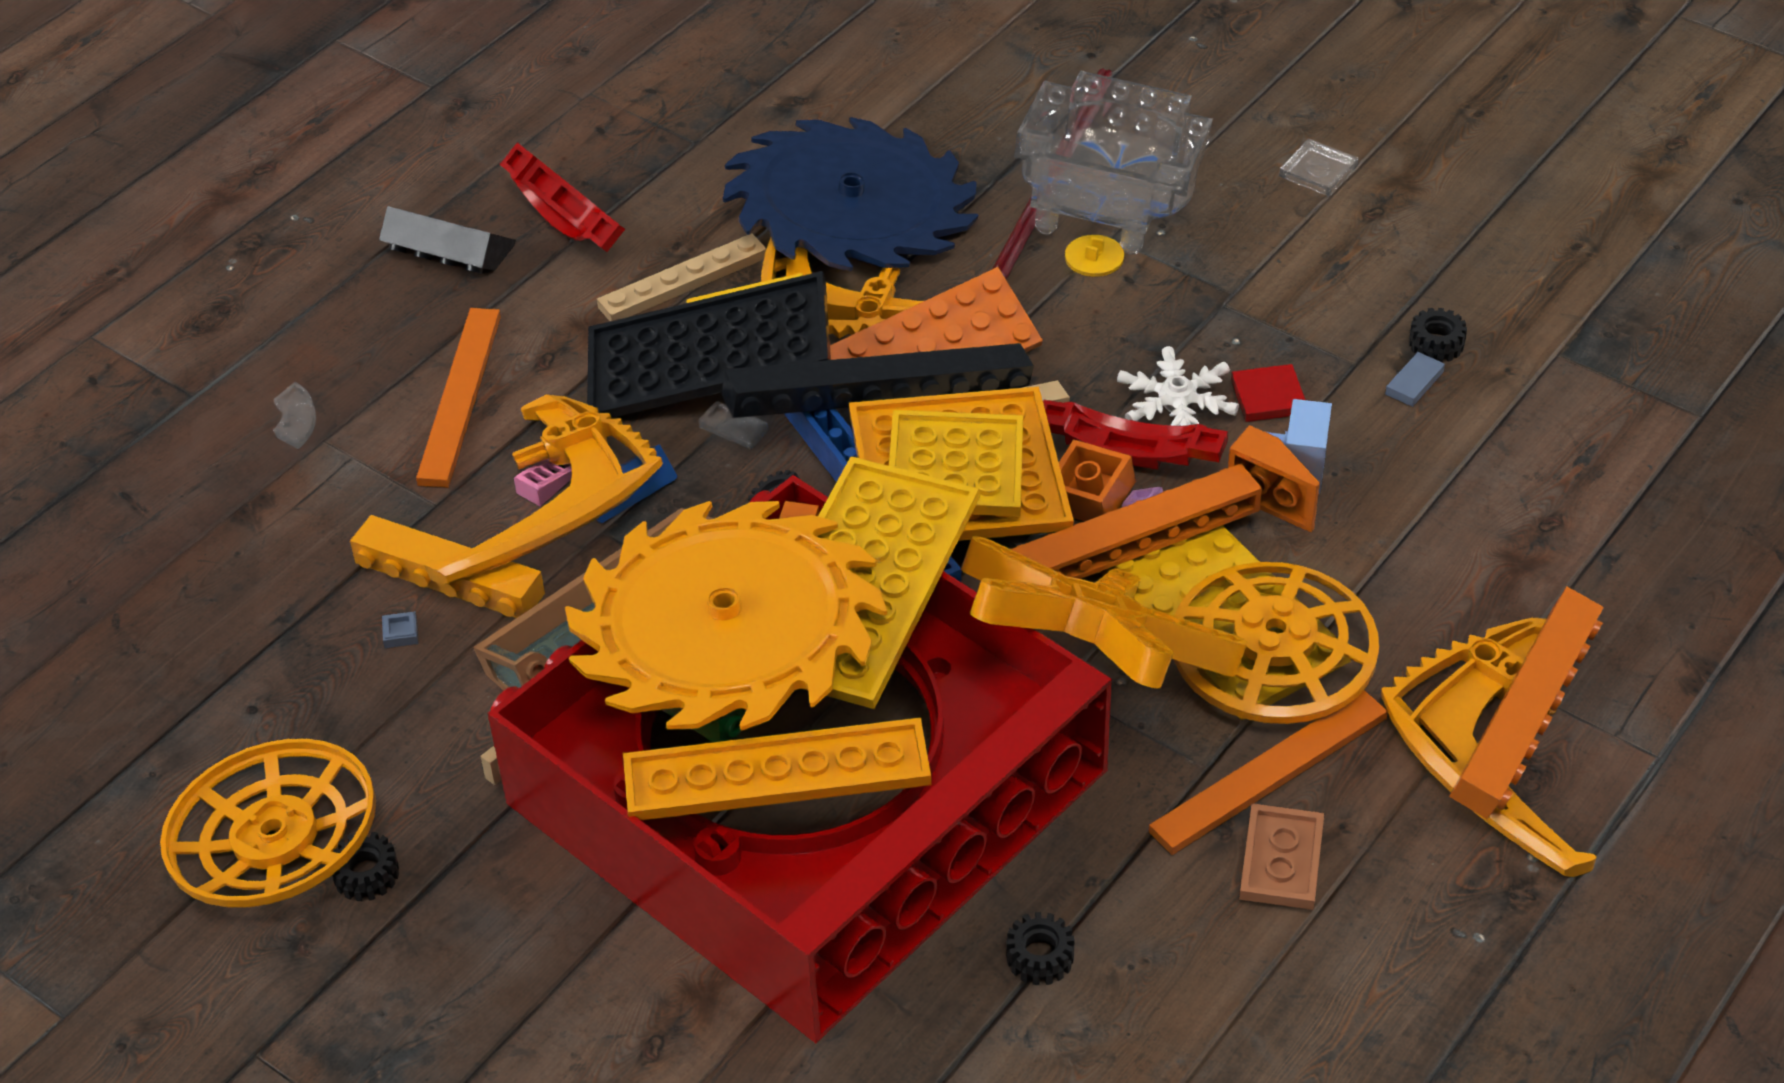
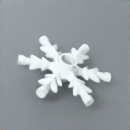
(1177, 391)

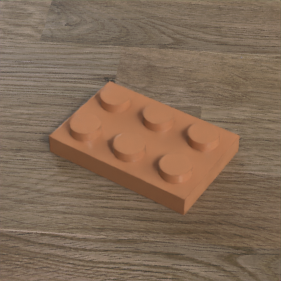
(1282, 856)

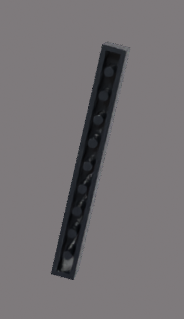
(872, 378)

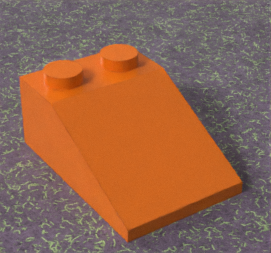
(1286, 484)

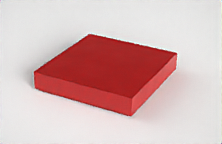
(1266, 391)

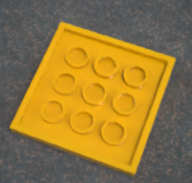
(966, 450)

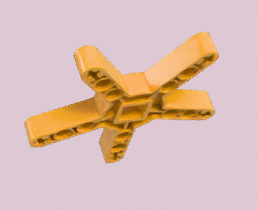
(1134, 637)

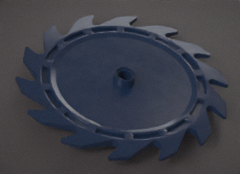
(850, 193)

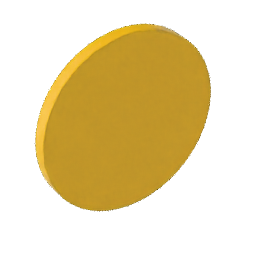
(1094, 255)

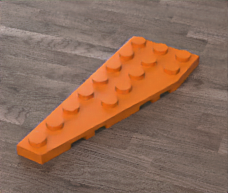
(965, 316)

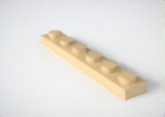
(681, 278)

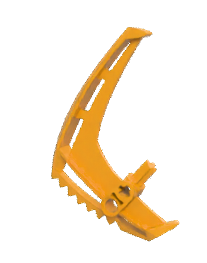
(847, 309)
(574, 436)
(1452, 715)

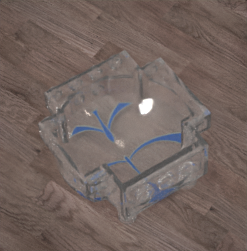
(1110, 154)

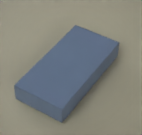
(1415, 379)

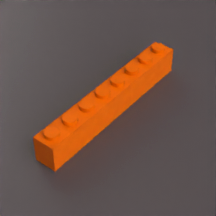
(1148, 524)
(1526, 704)

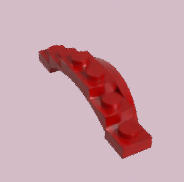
(559, 201)
(1144, 442)

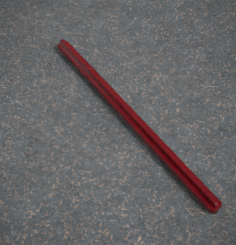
(1022, 229)

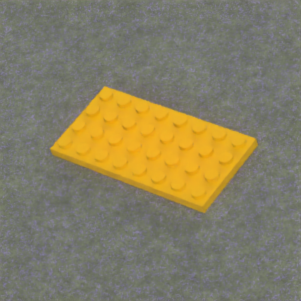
(911, 531)
(1175, 569)

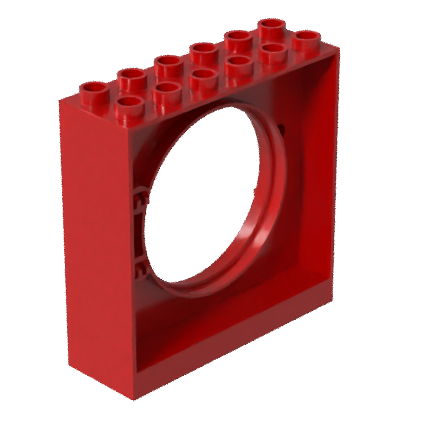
(837, 909)

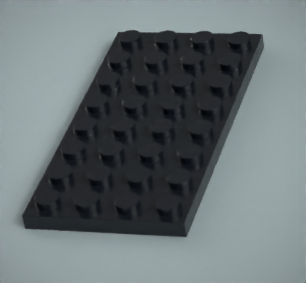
(687, 347)

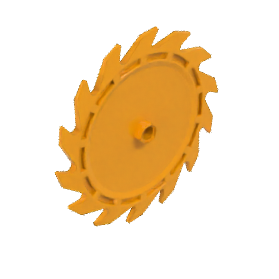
(725, 614)

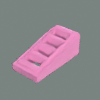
(538, 493)

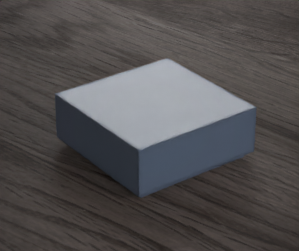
(400, 629)

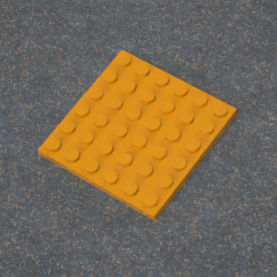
(1043, 491)

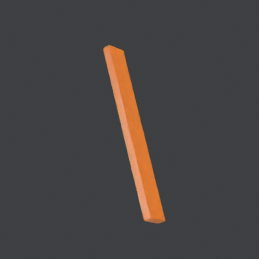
(458, 398)
(1266, 773)

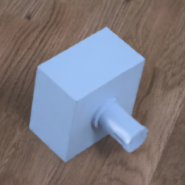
(1308, 434)

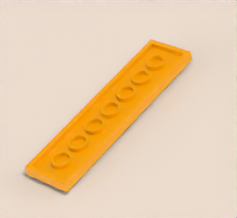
(776, 769)

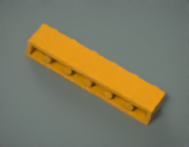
(402, 554)

